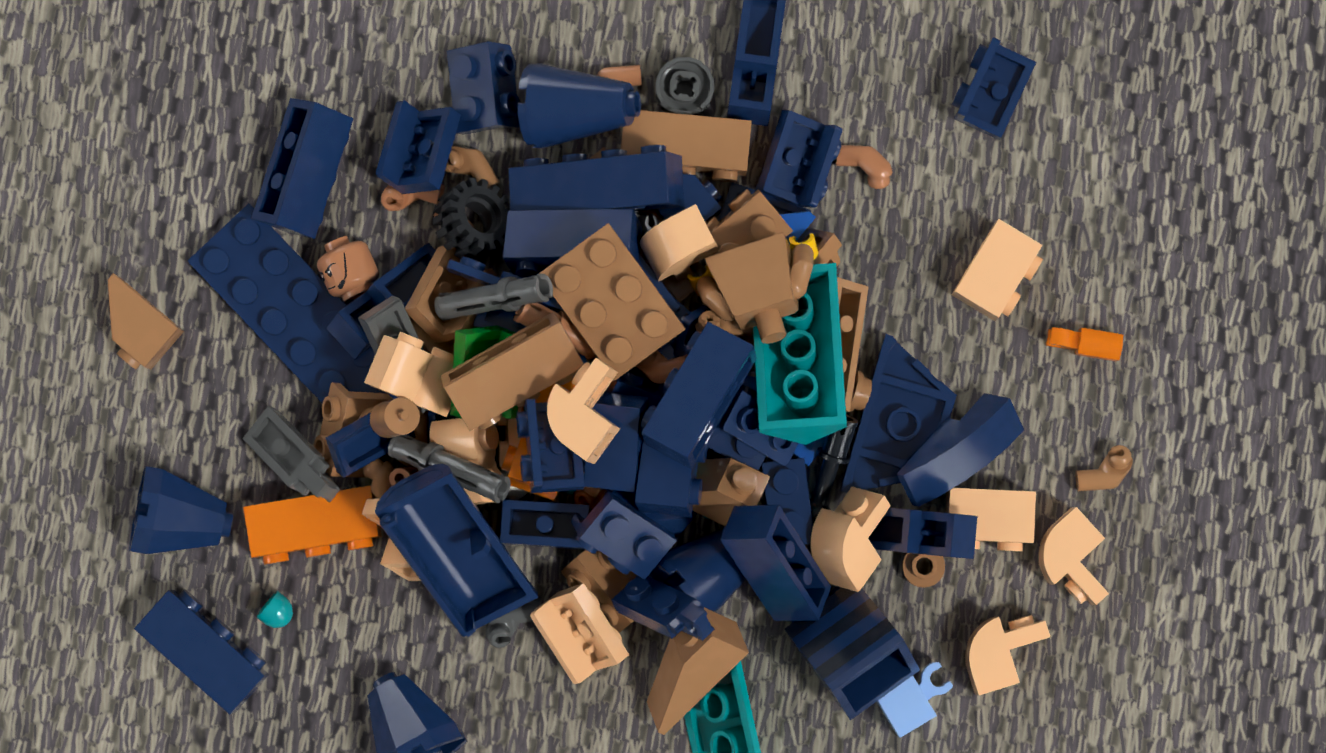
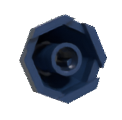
(176, 515)
(409, 719)

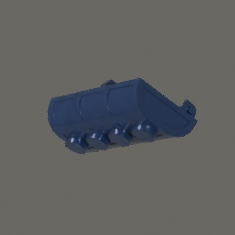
(452, 549)

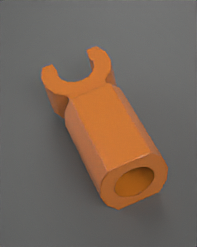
(1087, 342)

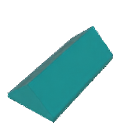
(803, 373)
(724, 718)

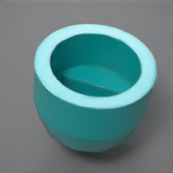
(276, 611)

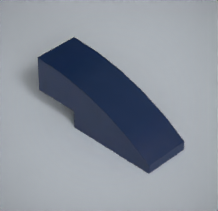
(756, 60)
(397, 282)
(960, 449)
(926, 533)

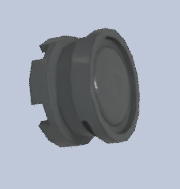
(684, 86)

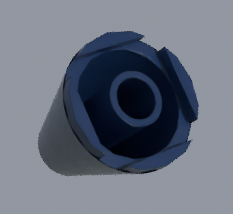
(572, 105)
(701, 570)

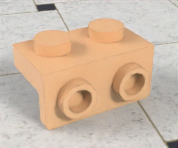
(579, 632)

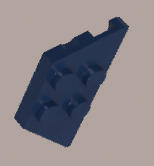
(898, 419)

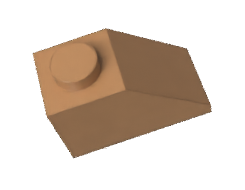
(138, 326)
(728, 485)

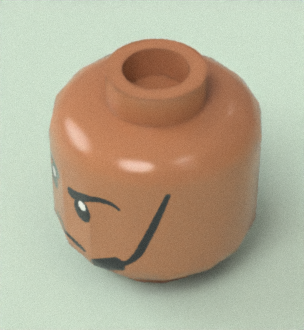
(347, 268)

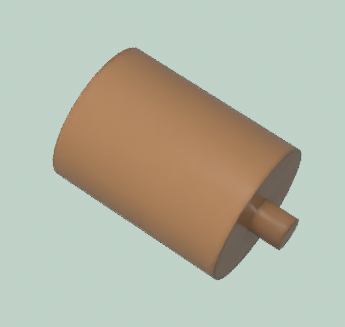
(394, 417)

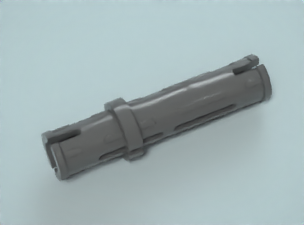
(506, 295)
(470, 475)

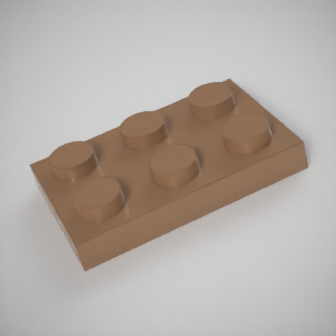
(612, 301)

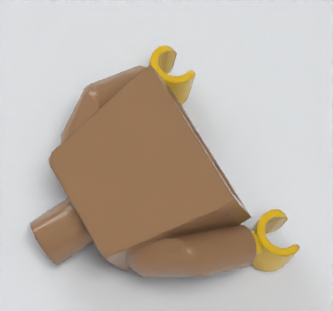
(758, 283)

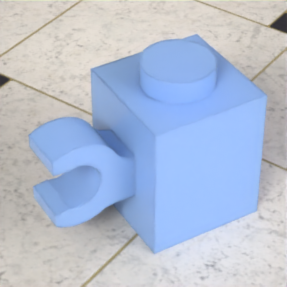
(908, 703)

